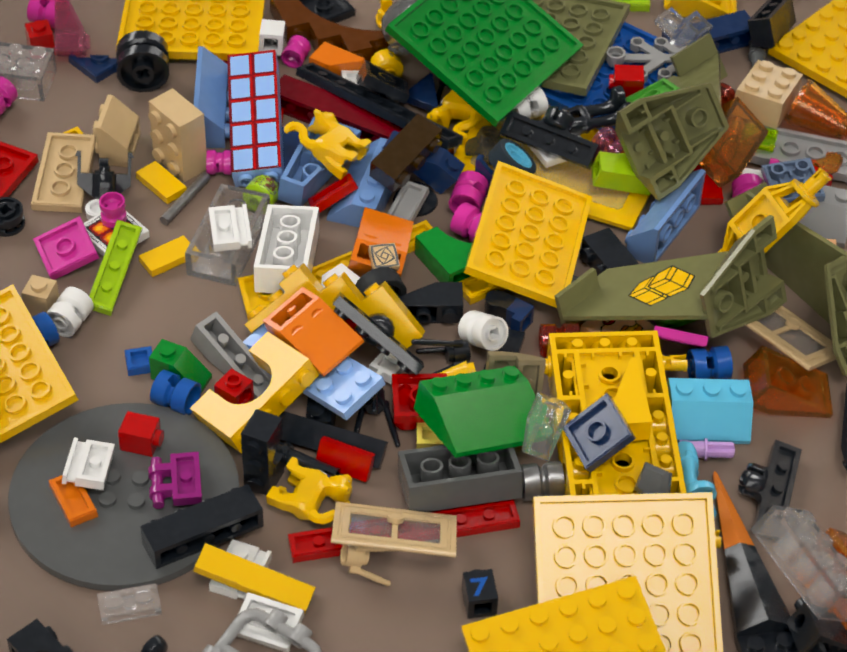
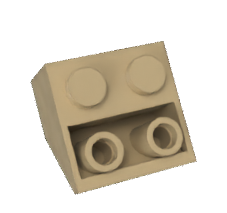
(116, 132)

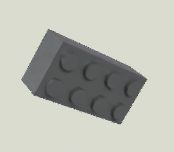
(439, 481)

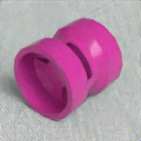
(296, 51)
(218, 162)
(112, 208)

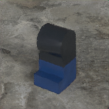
(513, 310)

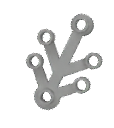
(654, 56)

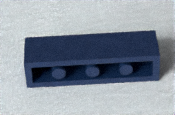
(728, 31)

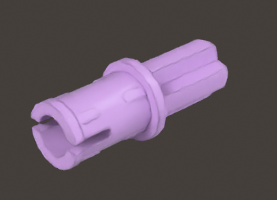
(713, 449)

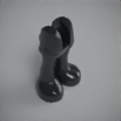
(583, 114)

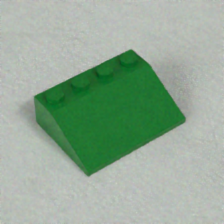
(476, 409)

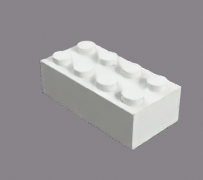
(286, 239)

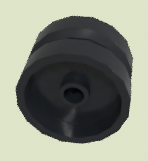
(142, 61)

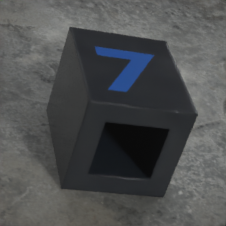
(479, 593)

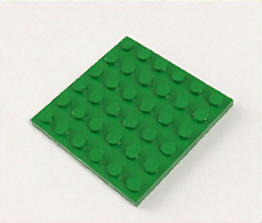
(486, 48)

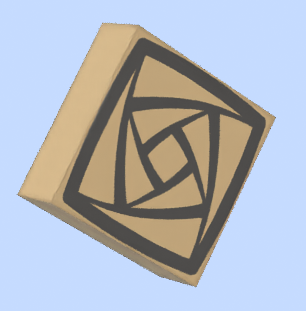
(384, 256)

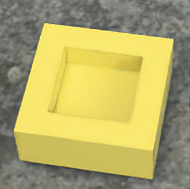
(426, 437)

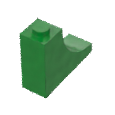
(442, 255)

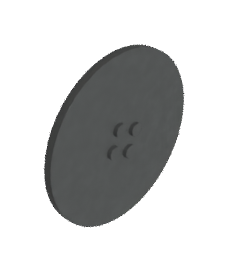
(109, 548)

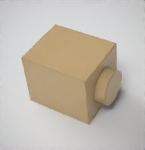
(39, 294)

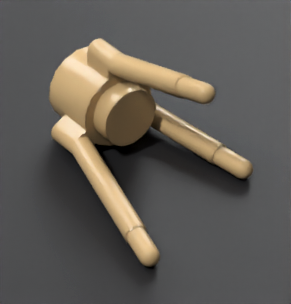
(356, 557)

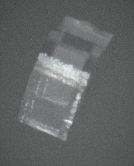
(681, 30)

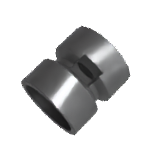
(544, 480)

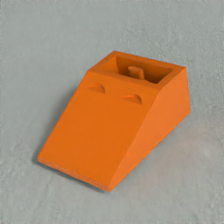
(379, 229)
(313, 330)

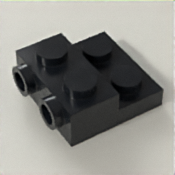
(383, 82)

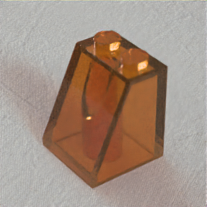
(736, 146)

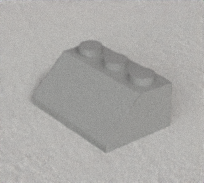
(830, 216)

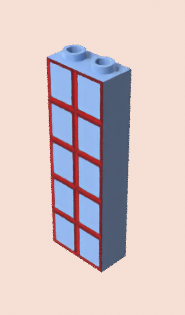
(255, 116)

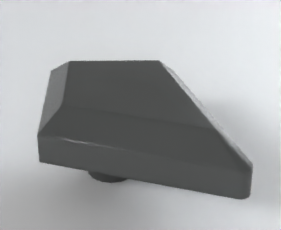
(653, 480)

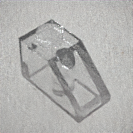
(544, 426)

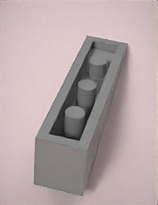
(228, 351)

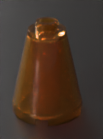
(817, 112)

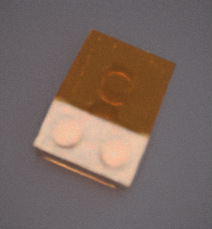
(786, 387)

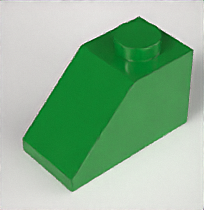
(180, 361)

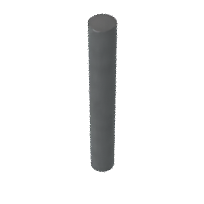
(181, 202)

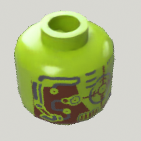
(266, 185)

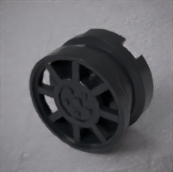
(10, 216)

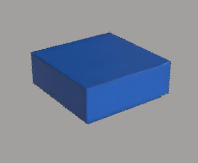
(138, 360)

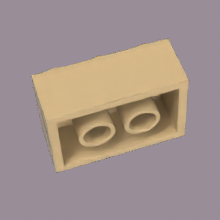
(769, 92)
(178, 135)

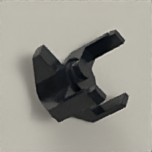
(104, 179)

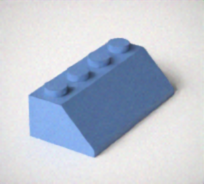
(212, 97)
(369, 192)
(665, 220)

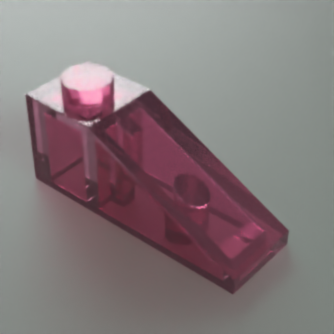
(69, 32)

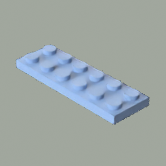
(343, 388)

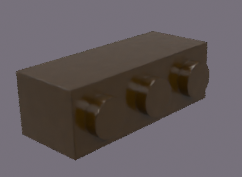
(406, 153)

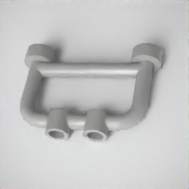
(273, 622)

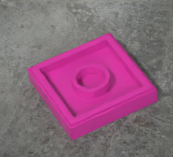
(66, 248)
(682, 337)

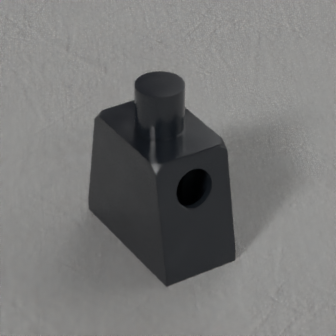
(816, 634)

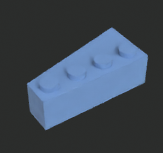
(304, 174)

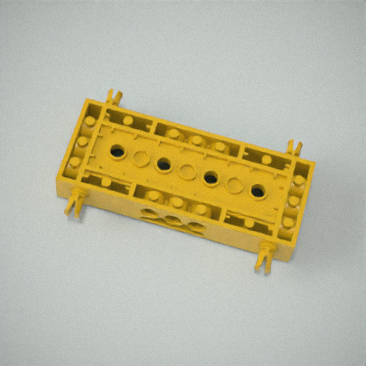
(588, 366)

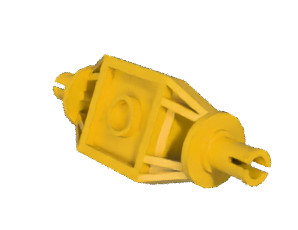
(771, 202)

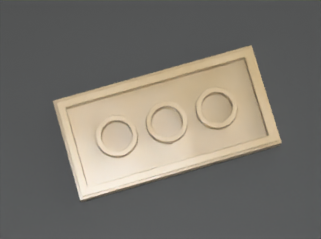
(57, 175)

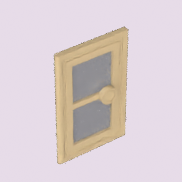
(795, 338)
(394, 529)

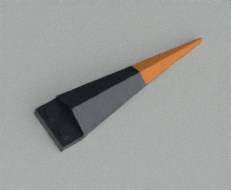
(755, 603)

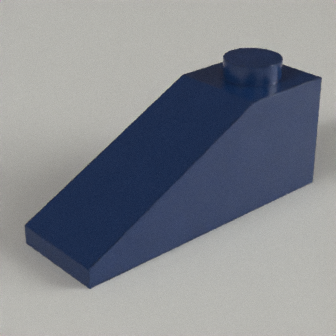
(439, 170)

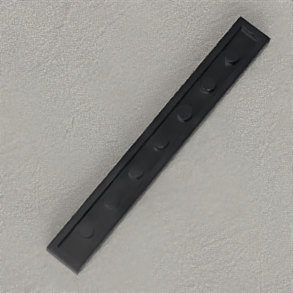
(369, 100)

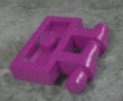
(185, 480)

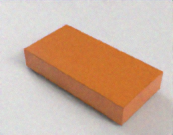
(73, 501)

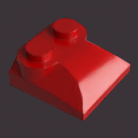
(404, 396)

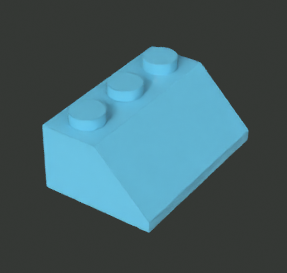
(711, 409)

